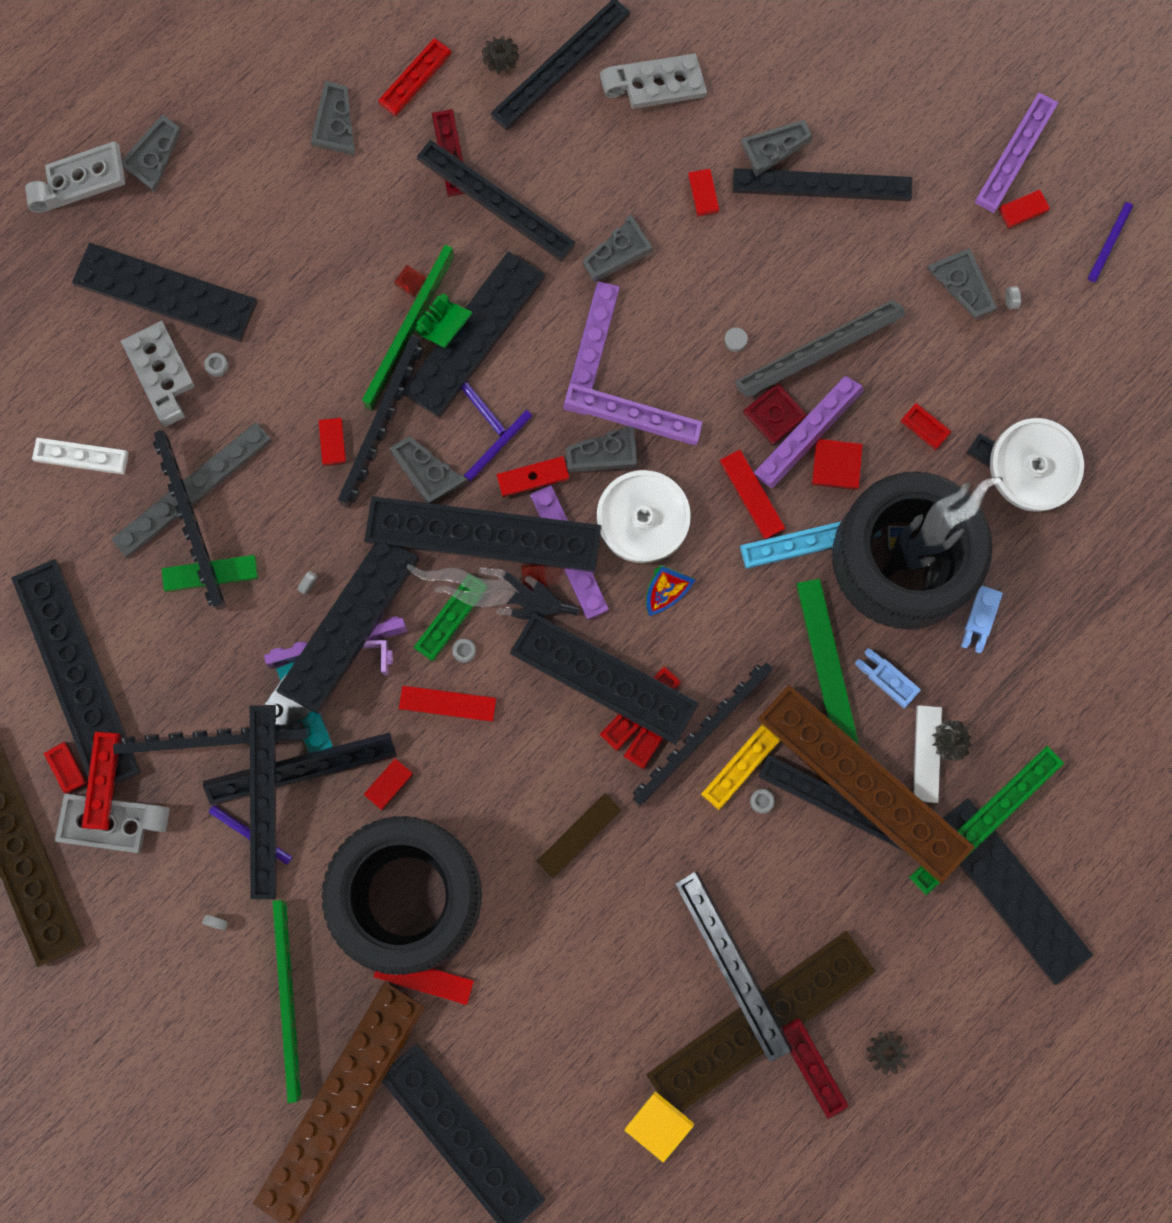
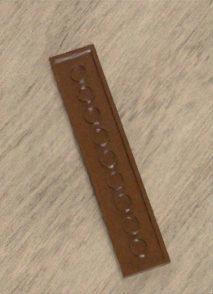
(865, 784)
(339, 1105)

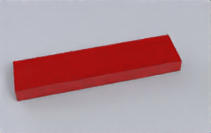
(414, 77)
(752, 494)
(447, 703)
(621, 728)
(100, 782)
(434, 983)

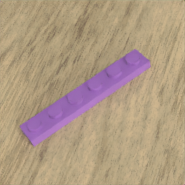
(1016, 152)
(594, 336)
(632, 414)
(808, 432)
(581, 581)
(280, 657)

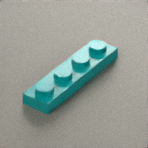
(319, 736)

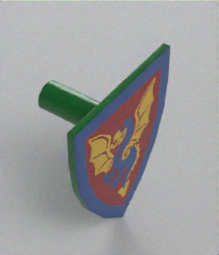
(666, 589)

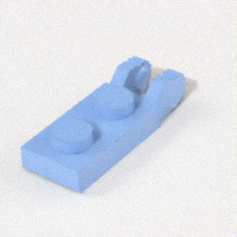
(981, 616)
(889, 679)

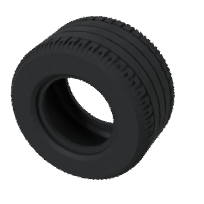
(901, 500)
(348, 886)

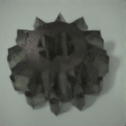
(500, 54)
(952, 740)
(883, 1044)

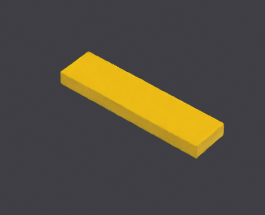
(740, 767)

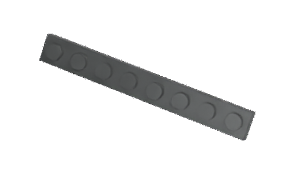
(819, 348)
(197, 486)

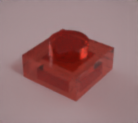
(409, 281)
(535, 571)

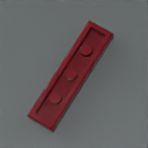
(448, 139)
(814, 1070)

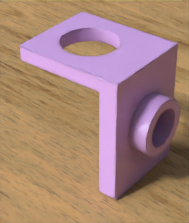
(386, 654)

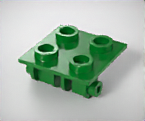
(443, 322)

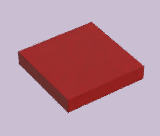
(837, 464)

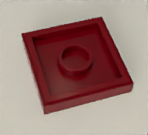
(775, 414)

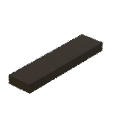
(578, 835)

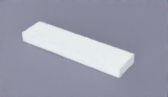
(80, 456)
(925, 757)

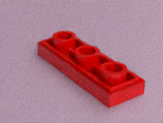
(518, 480)

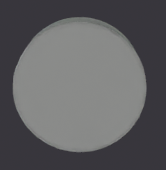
(1013, 297)
(735, 339)
(216, 364)
(307, 583)
(464, 650)
(762, 801)
(215, 922)

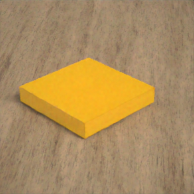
(659, 1126)

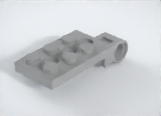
(619, 78)
(45, 197)
(153, 382)
(146, 816)

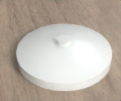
(1037, 464)
(643, 516)

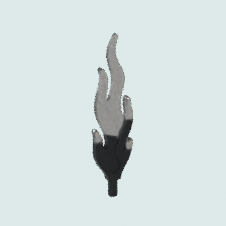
(938, 523)
(500, 591)

